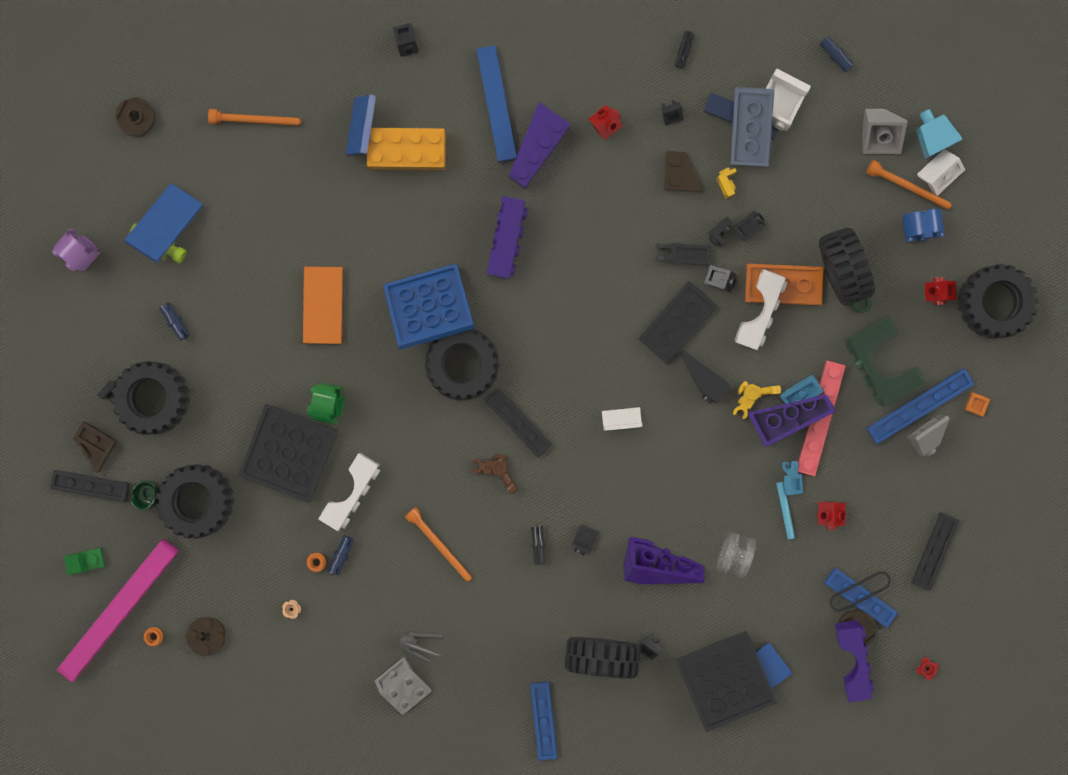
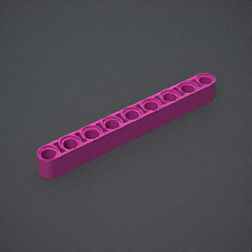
(117, 610)

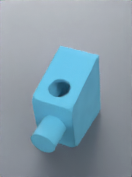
(936, 134)

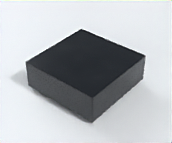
(106, 392)

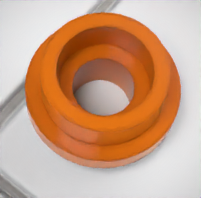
(310, 564)
(147, 636)

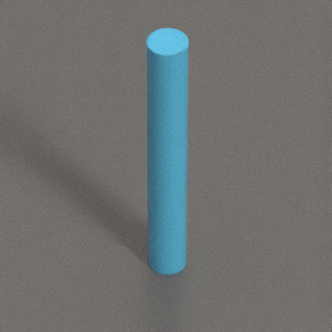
(785, 510)

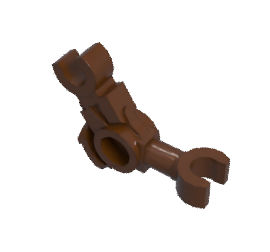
(497, 468)

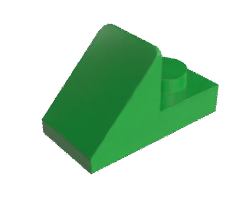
(84, 561)

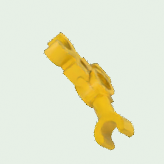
(751, 394)

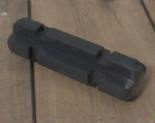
(684, 49)

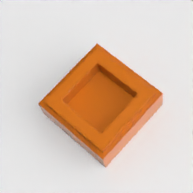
(977, 404)

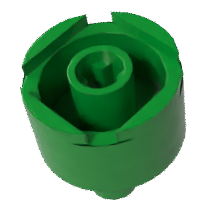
(326, 403)

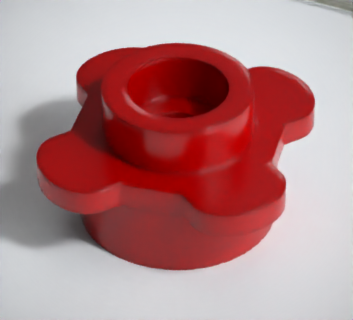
(933, 667)

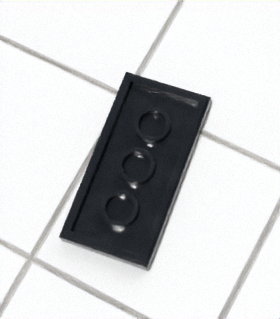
(677, 322)

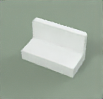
(941, 171)
(621, 418)

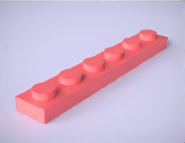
(817, 432)

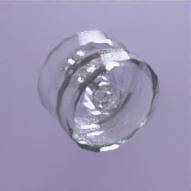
(736, 555)

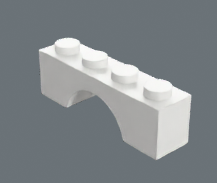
(752, 332)
(337, 513)

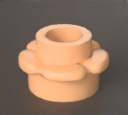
(291, 604)

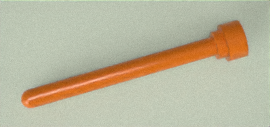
(216, 117)
(876, 169)
(415, 517)

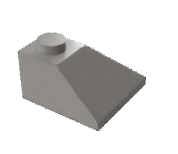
(882, 132)
(929, 435)

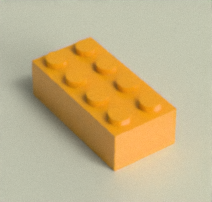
(406, 149)

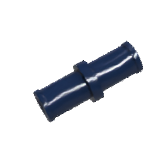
(836, 54)
(174, 321)
(341, 555)

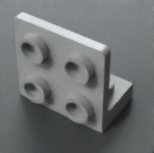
(402, 686)

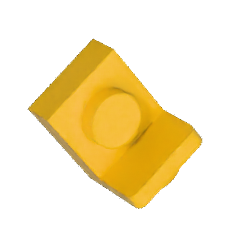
(726, 186)

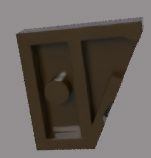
(679, 173)
(94, 444)

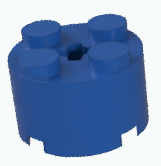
(923, 225)

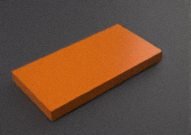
(802, 287)
(323, 305)

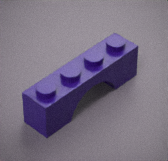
(857, 682)

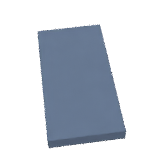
(752, 126)

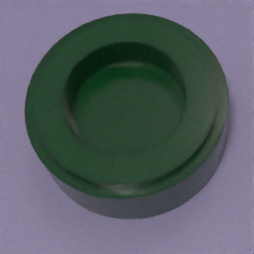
(862, 306)

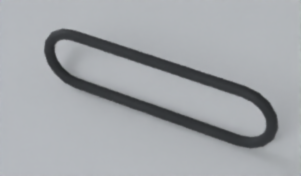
(864, 598)

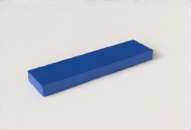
(872, 606)
(543, 720)

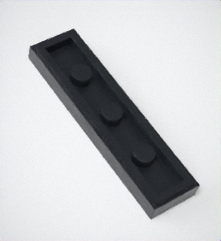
(519, 423)
(89, 485)
(935, 551)

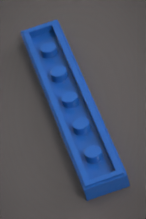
(496, 103)
(920, 406)

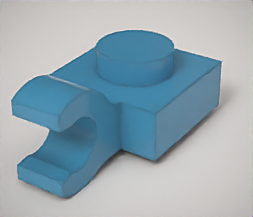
(792, 480)

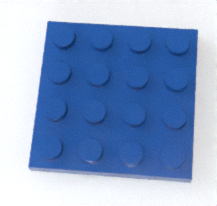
(428, 306)

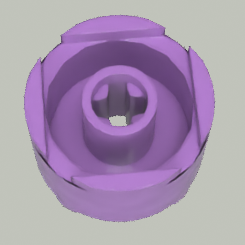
(76, 250)

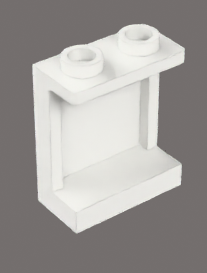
(787, 98)

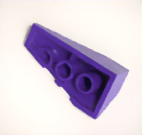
(652, 565)

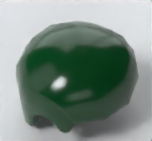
(144, 495)

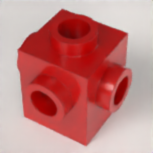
(606, 121)
(940, 291)
(831, 514)

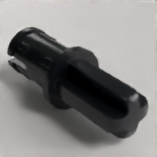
(538, 545)

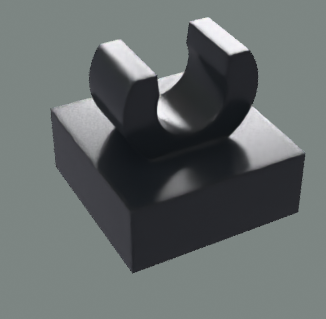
(672, 113)
(649, 648)

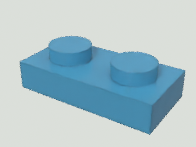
(803, 390)

